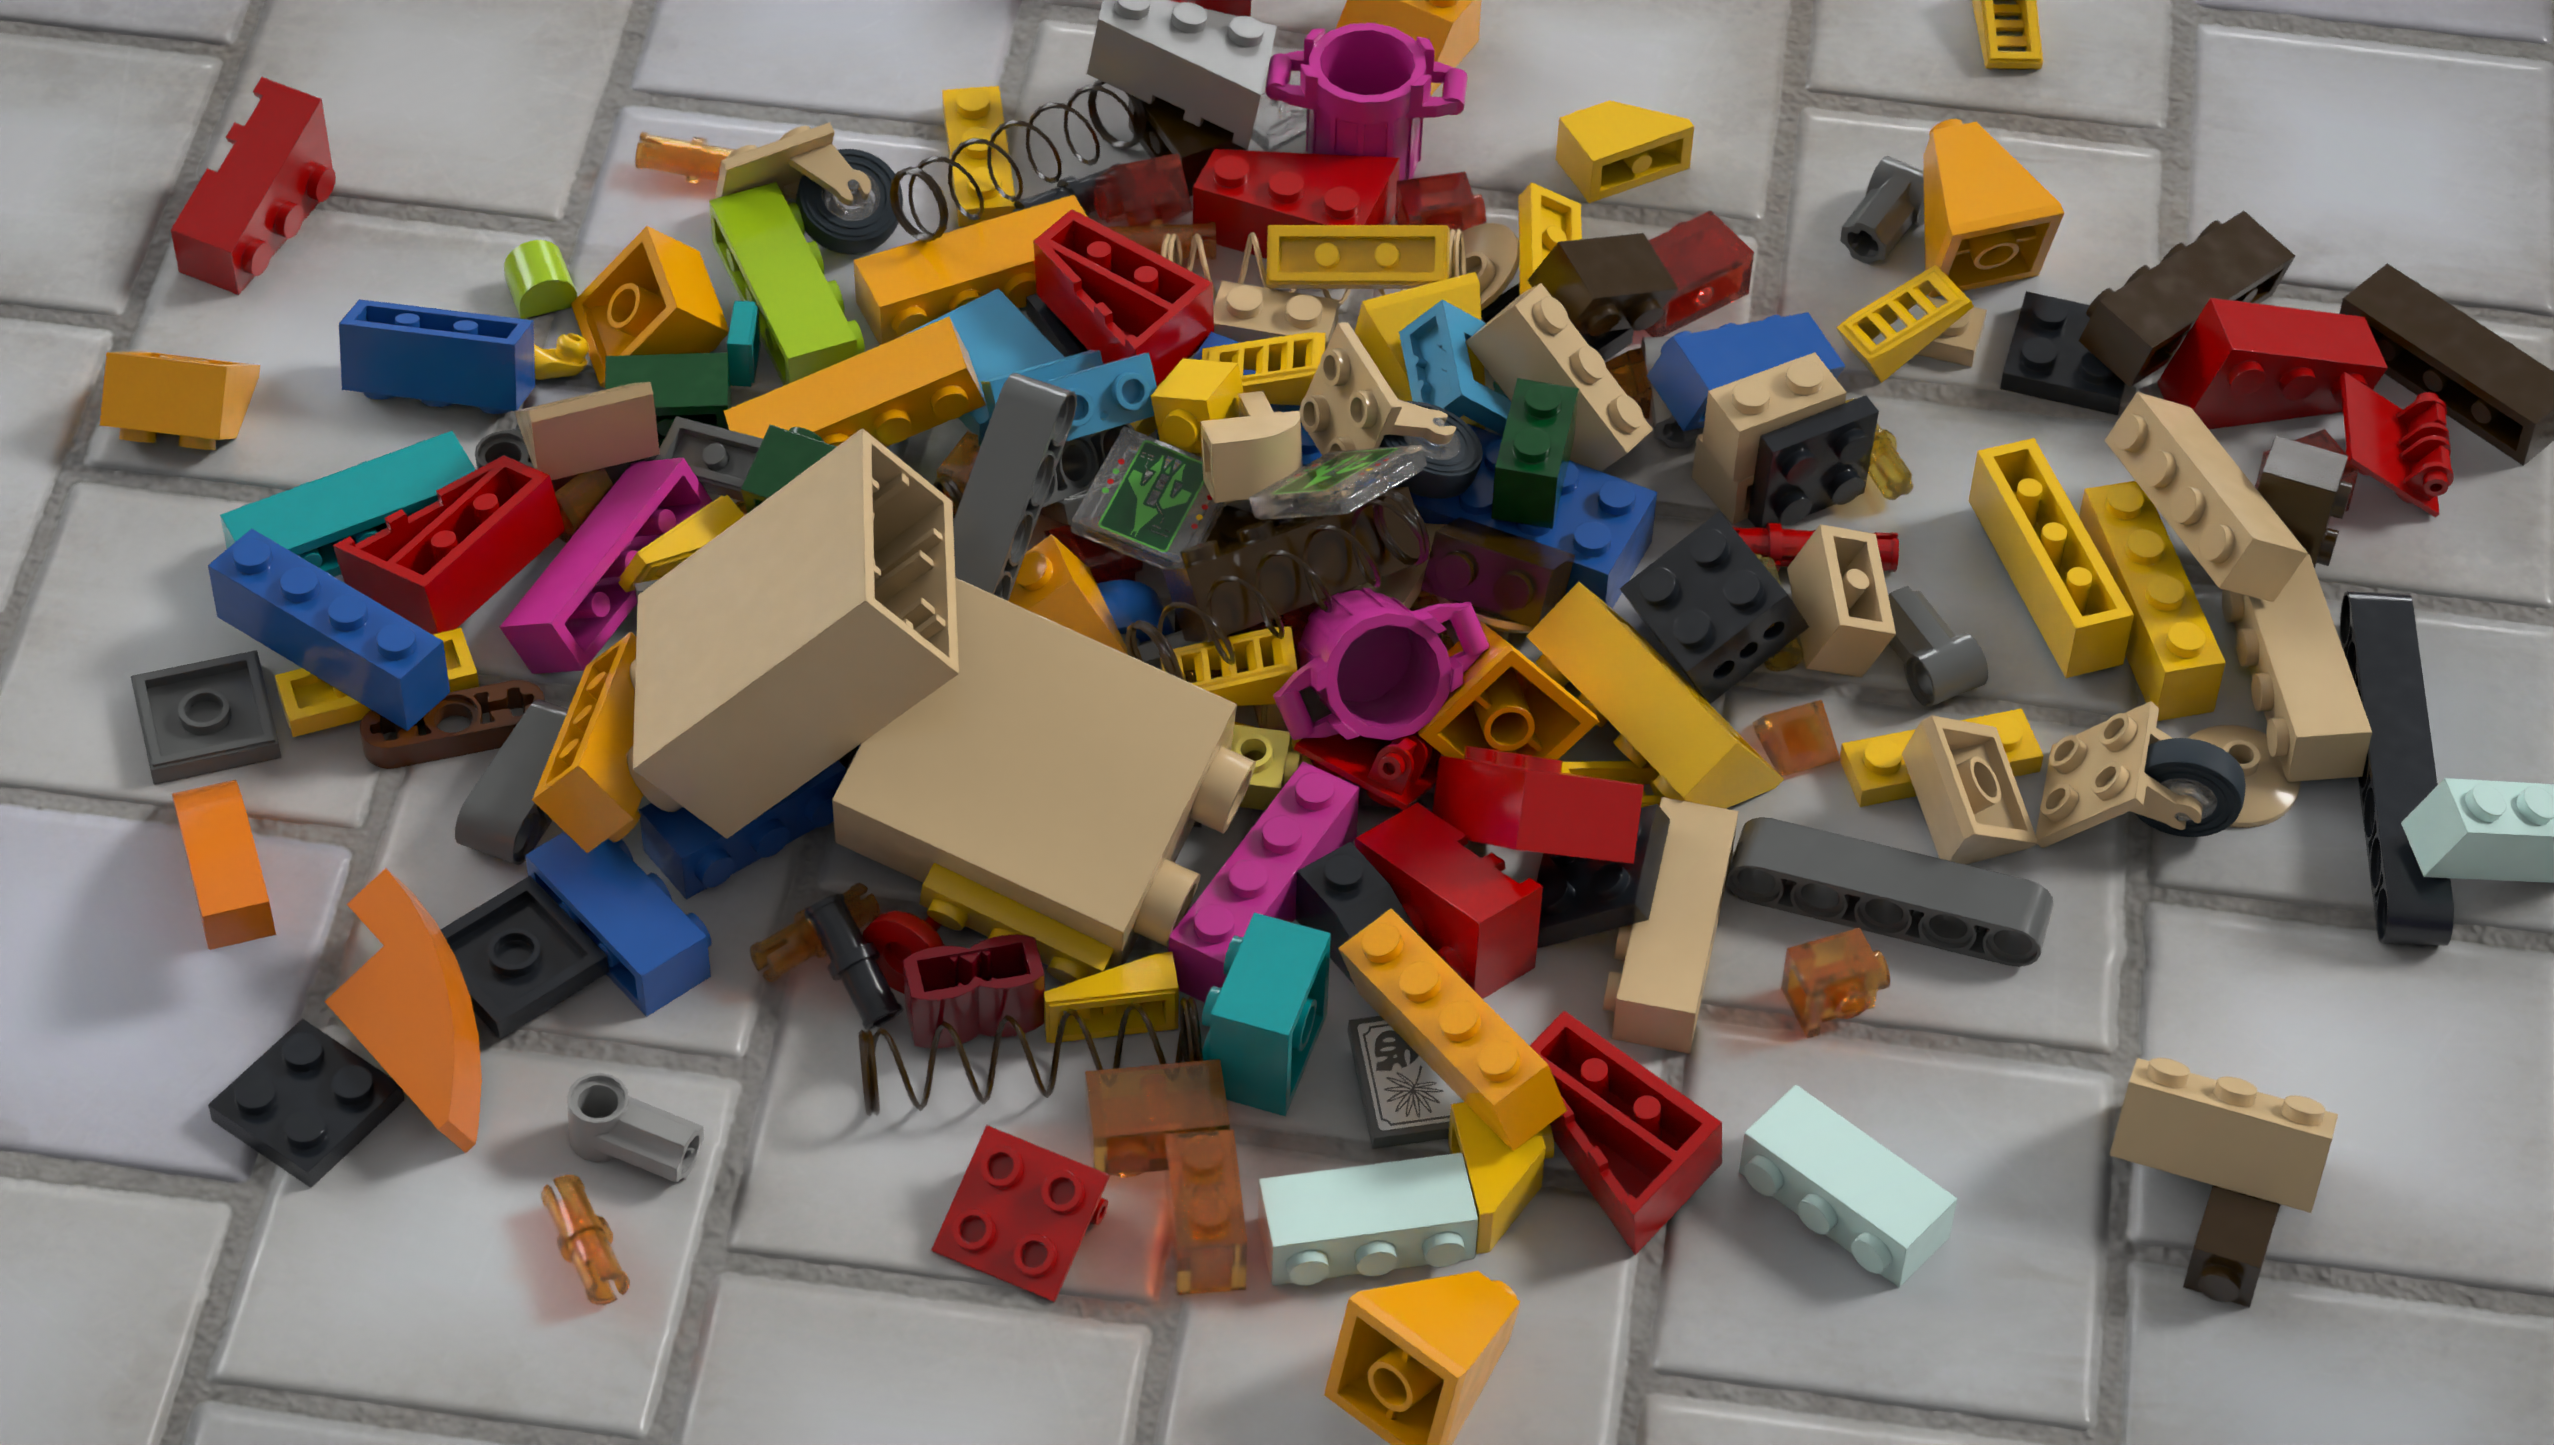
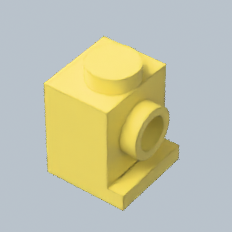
(1273, 759)

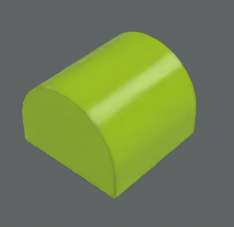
(538, 279)

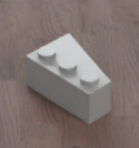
(1187, 57)

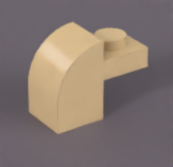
(1250, 450)

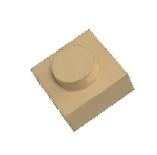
(1960, 340)

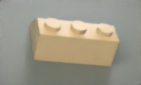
(1541, 344)
(2224, 1133)

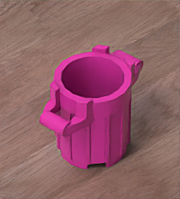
(1366, 91)
(1377, 666)

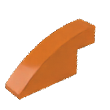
(223, 864)
(415, 1009)

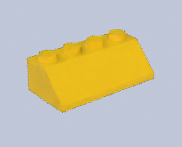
(1649, 704)

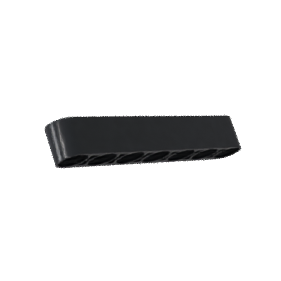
(2399, 767)

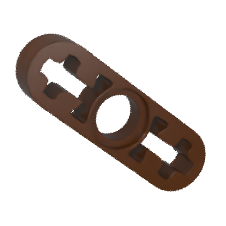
(436, 744)

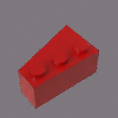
(1263, 188)
(259, 193)
(1121, 294)
(2268, 363)
(458, 549)
(1536, 807)
(1457, 900)
(1626, 1130)

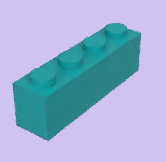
(352, 500)

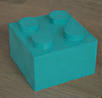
(1268, 1011)

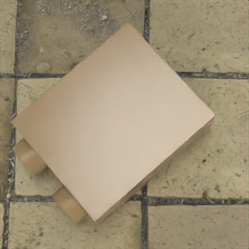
(793, 636)
(1050, 777)

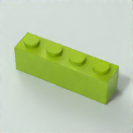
(784, 274)

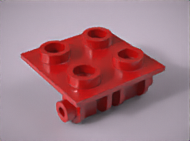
(2397, 445)
(1390, 771)
(1021, 1213)

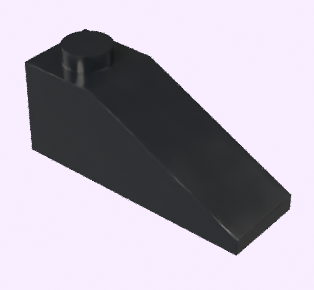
(1343, 897)

